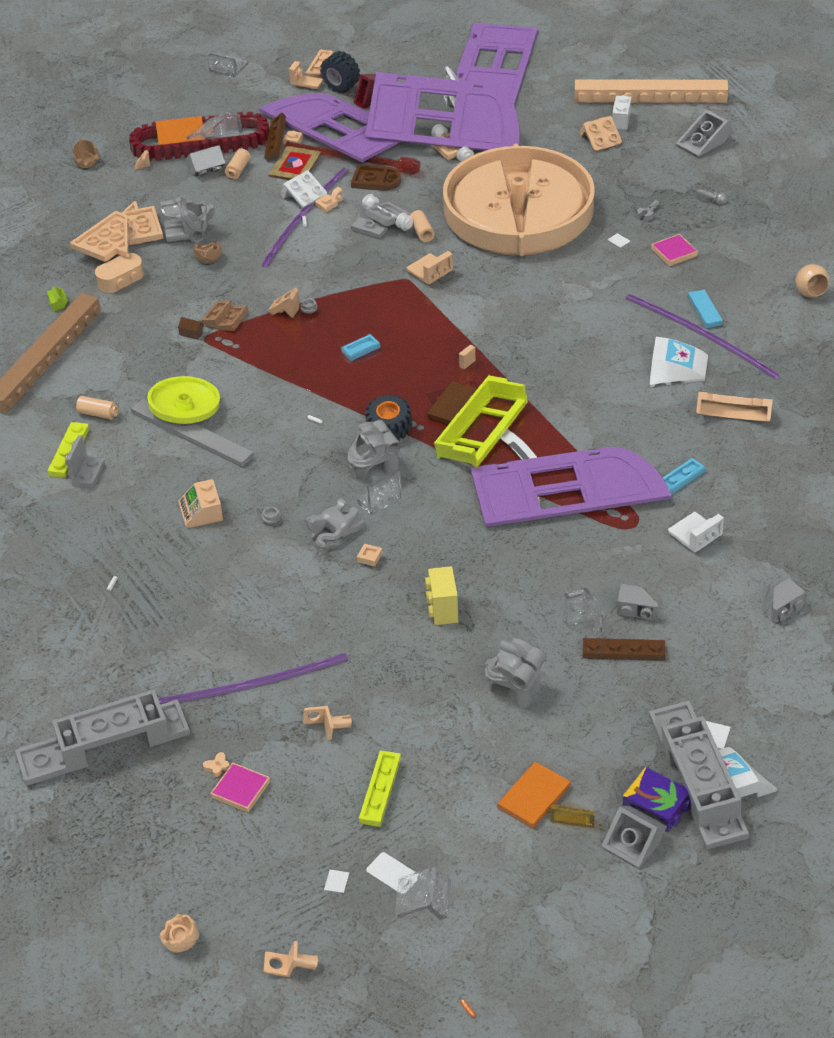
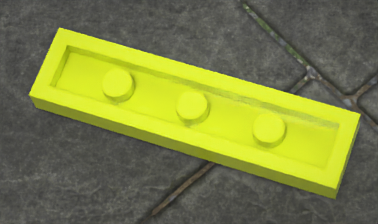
(58, 466)
(380, 788)

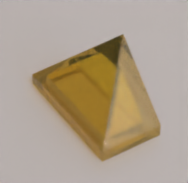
(572, 815)

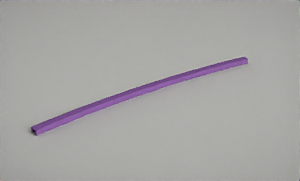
(298, 218)
(705, 333)
(255, 682)

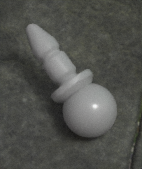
(718, 198)

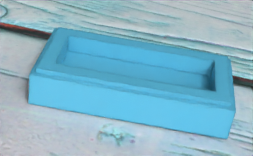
(360, 347)

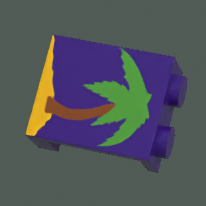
(658, 796)

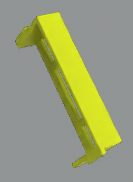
(490, 388)

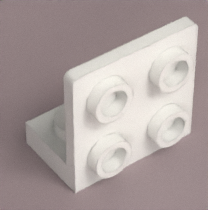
(303, 188)
(697, 531)

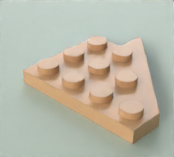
(142, 224)
(105, 238)

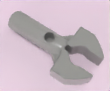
(647, 213)

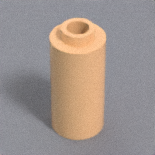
(237, 164)
(422, 226)
(96, 407)

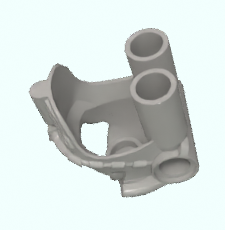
(189, 222)
(383, 449)
(517, 668)

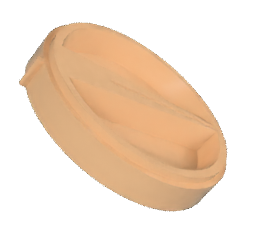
(518, 200)

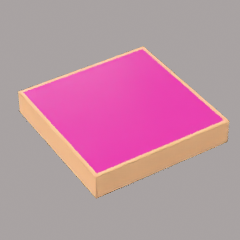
(674, 250)
(240, 787)

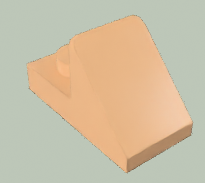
(287, 302)

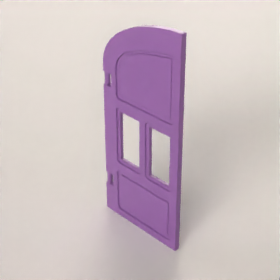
(500, 39)
(313, 110)
(479, 120)
(605, 480)

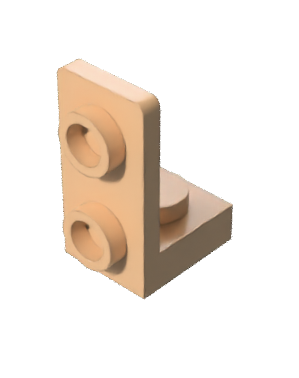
(300, 80)

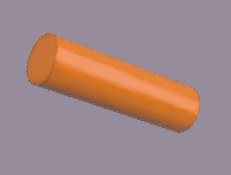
(467, 1007)

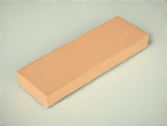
(314, 69)

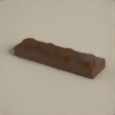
(275, 137)
(623, 649)

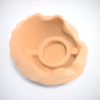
(179, 933)

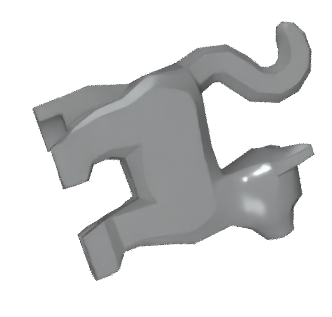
(336, 521)

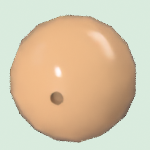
(812, 281)

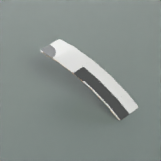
(517, 445)

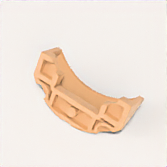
(734, 407)

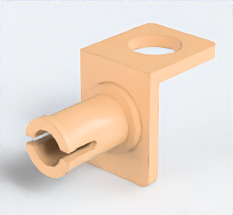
(330, 722)
(289, 961)

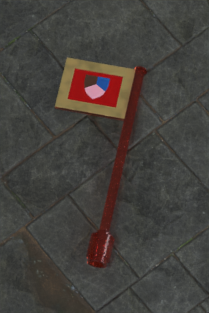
(300, 158)

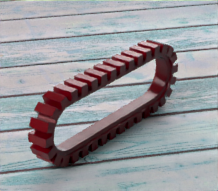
(186, 148)

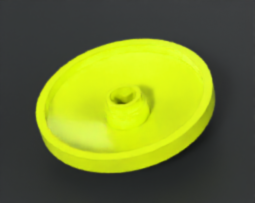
(183, 400)

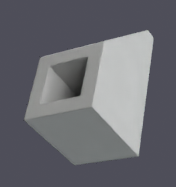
(786, 599)
(636, 602)

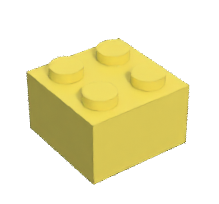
(442, 595)

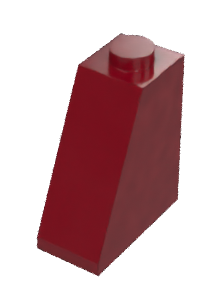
(365, 90)

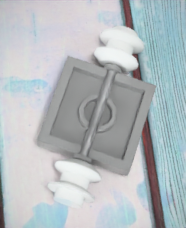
(386, 213)

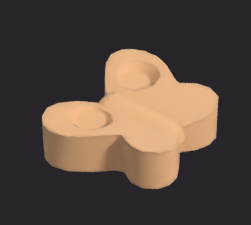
(217, 765)

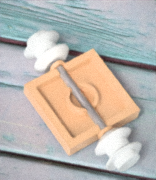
(449, 152)

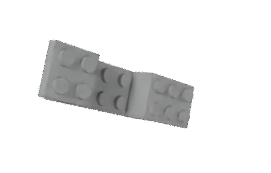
(98, 727)
(704, 773)

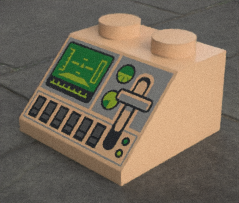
(201, 504)

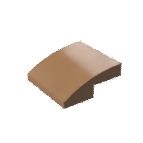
(224, 316)

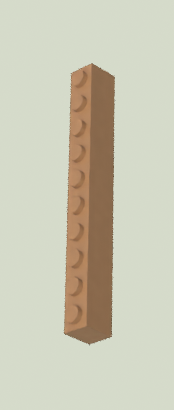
(47, 349)

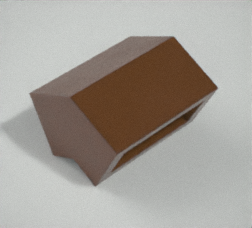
(190, 328)

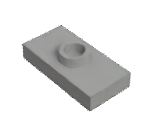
(369, 228)

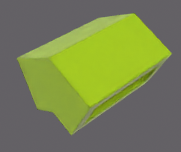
(57, 298)

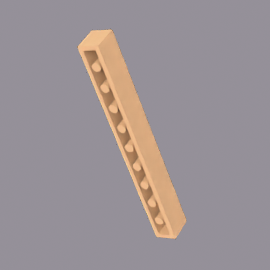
(652, 91)

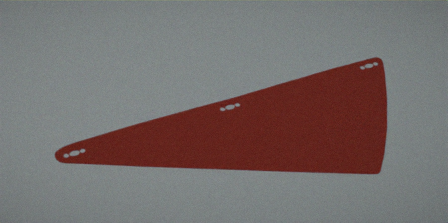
(413, 361)

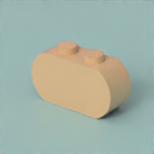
(119, 273)

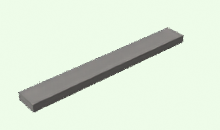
(198, 436)

